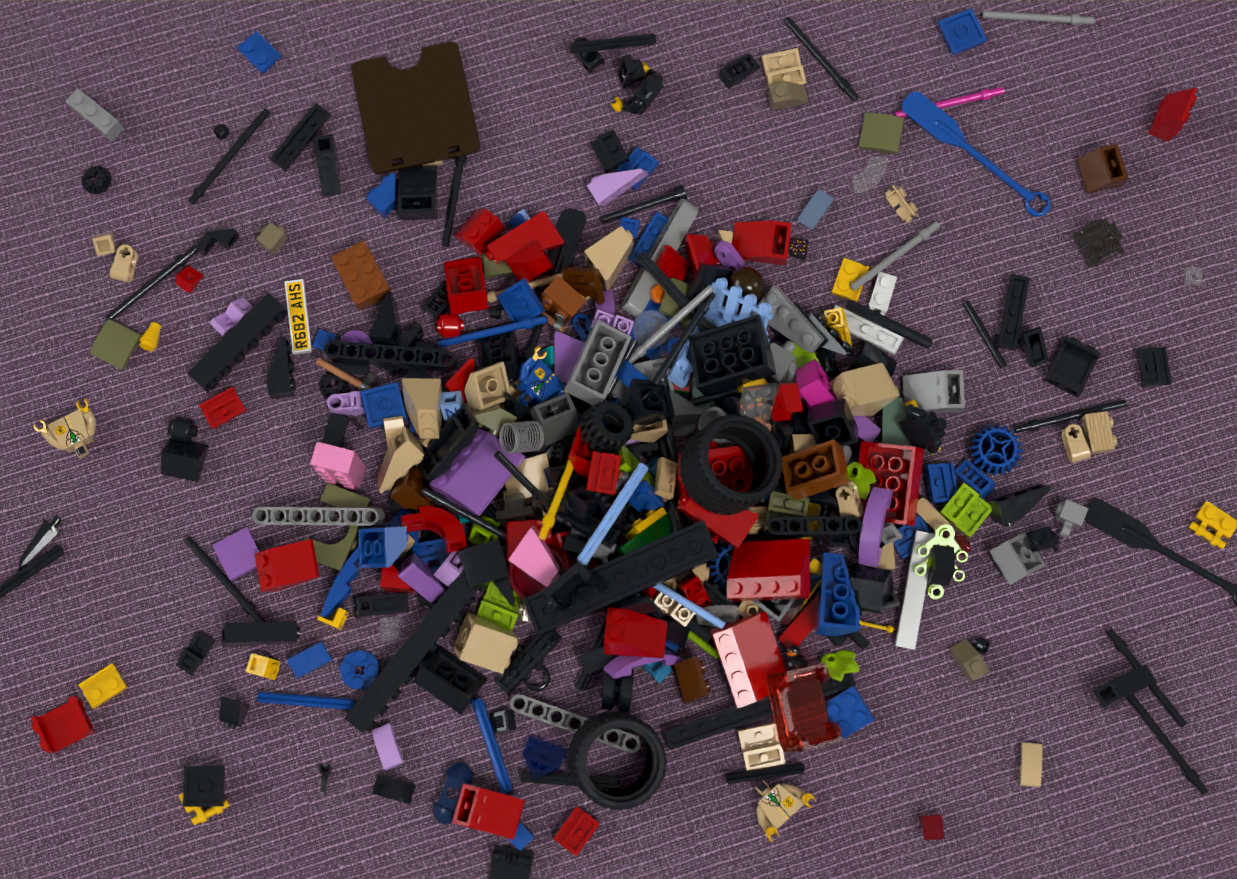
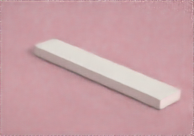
(913, 595)

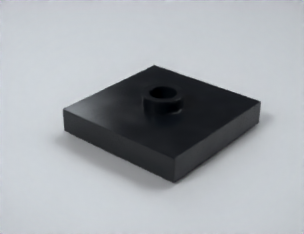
(204, 786)

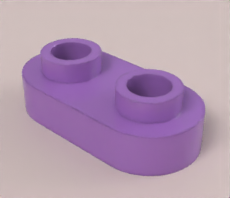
(728, 255)

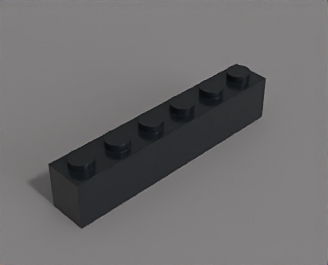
(238, 342)

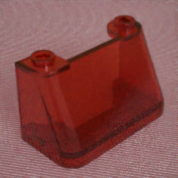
(801, 708)

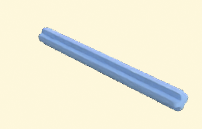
(612, 513)

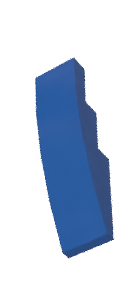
(340, 590)

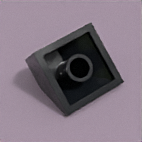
(648, 403)

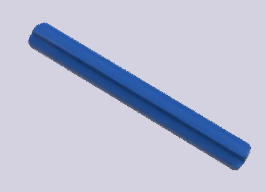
(305, 700)
(492, 745)

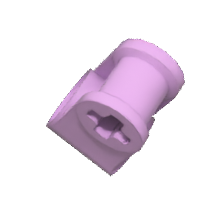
(347, 403)

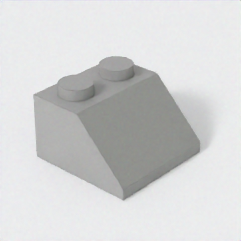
(1016, 558)

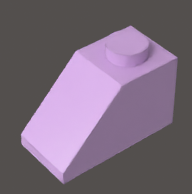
(449, 569)

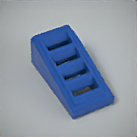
(990, 484)

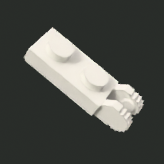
(882, 292)

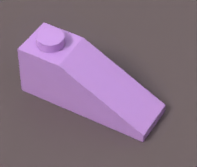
(610, 186)

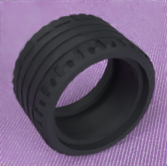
(758, 446)
(650, 778)

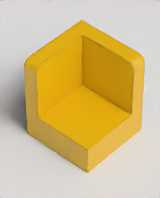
(336, 620)

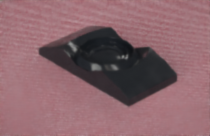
(454, 437)

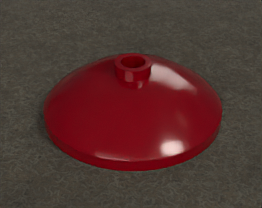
(526, 585)

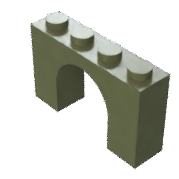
(336, 555)

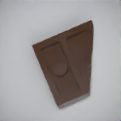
(585, 282)

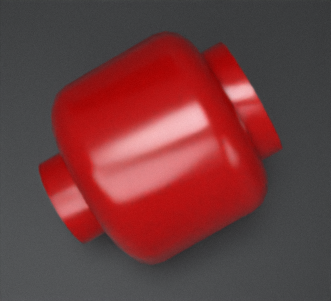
(449, 325)

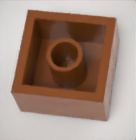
(561, 299)

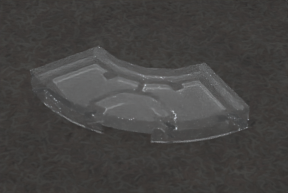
(870, 176)

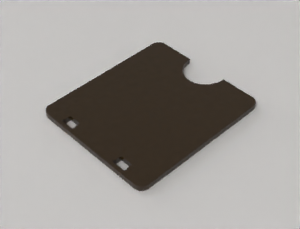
(415, 110)

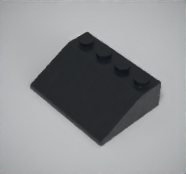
(731, 355)

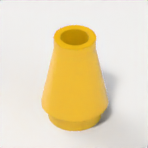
(150, 338)

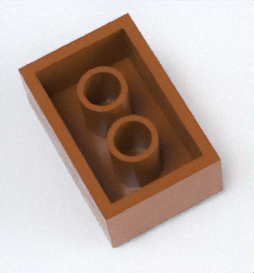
(361, 275)
(815, 469)

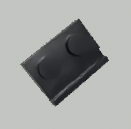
(610, 151)
(1154, 367)

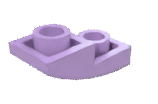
(617, 322)
(387, 746)

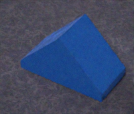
(628, 372)

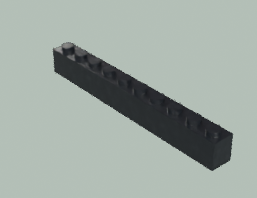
(412, 654)

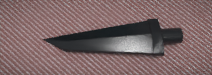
(44, 536)

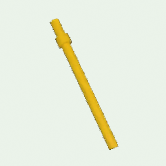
(549, 520)

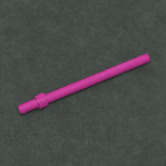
(984, 94)

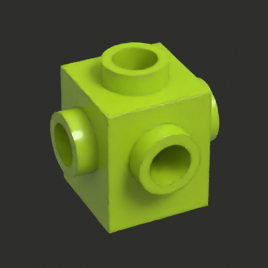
(480, 535)

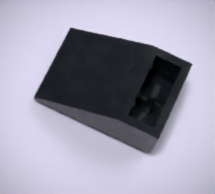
(418, 193)

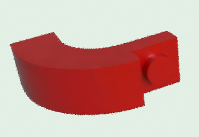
(440, 522)

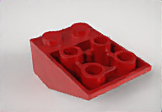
(1172, 114)
(762, 241)
(488, 811)

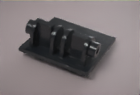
(510, 863)

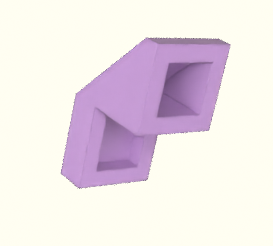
(234, 313)

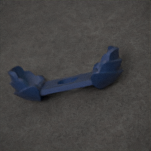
(457, 775)

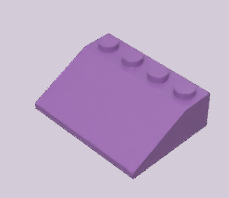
(476, 474)

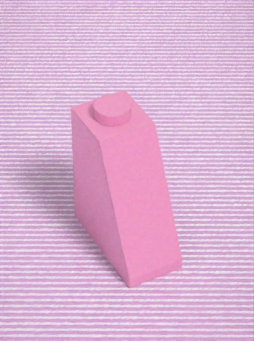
(536, 558)

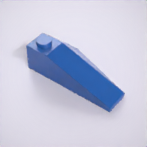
(837, 606)

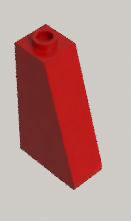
(535, 229)
(729, 528)

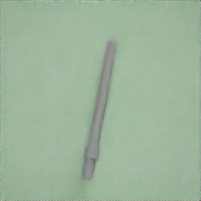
(1074, 19)
(922, 235)
(641, 350)

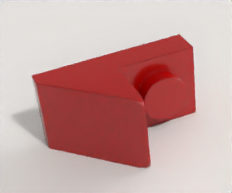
(786, 402)

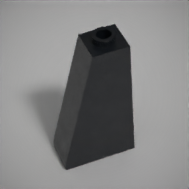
(259, 633)

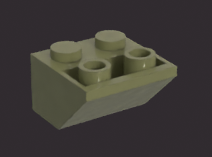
(494, 418)

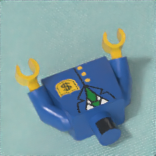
(538, 381)

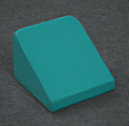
(549, 359)

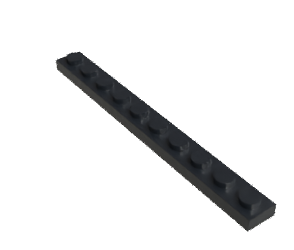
(736, 716)

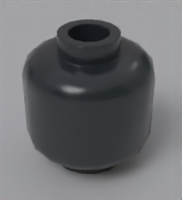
(182, 429)

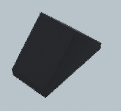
(942, 565)
(393, 789)

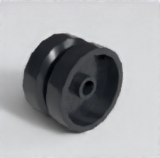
(617, 689)

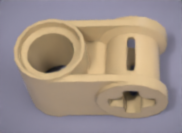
(123, 266)
(1075, 446)
(849, 503)

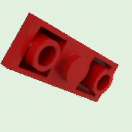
(693, 590)

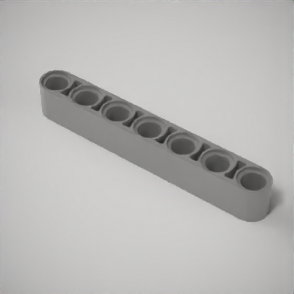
(671, 235)
(309, 516)
(564, 724)

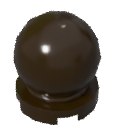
(750, 282)

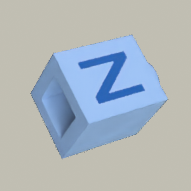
(450, 403)

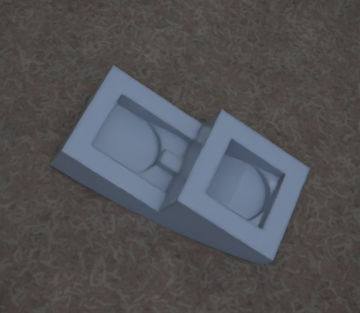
(815, 209)

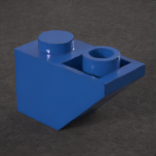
(384, 197)

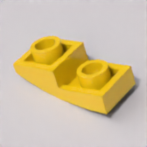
(837, 319)

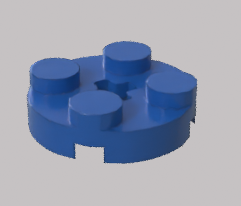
(349, 666)

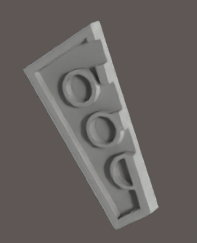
(790, 321)

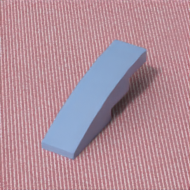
(683, 365)

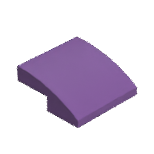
(237, 553)

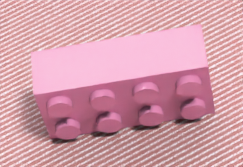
(338, 465)

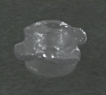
(1197, 272)

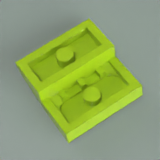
(966, 510)
(497, 609)

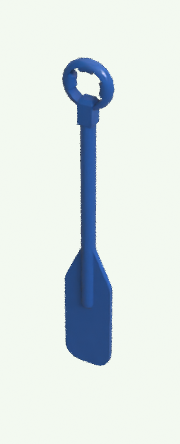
(947, 131)

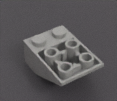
(649, 369)
(936, 391)

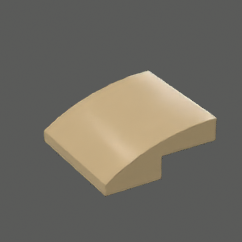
(783, 67)
(761, 746)

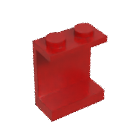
(63, 726)

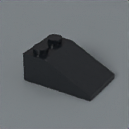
(500, 348)

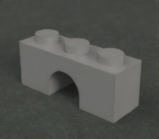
(95, 114)

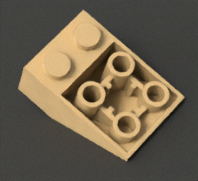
(401, 455)

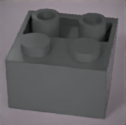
(557, 418)

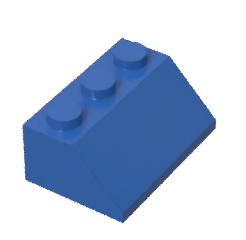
(381, 546)

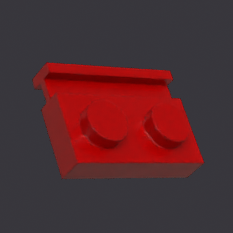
(672, 264)
(222, 408)
(603, 473)
(576, 831)

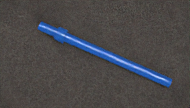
(527, 323)

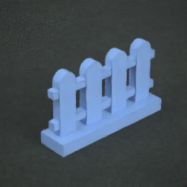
(720, 315)

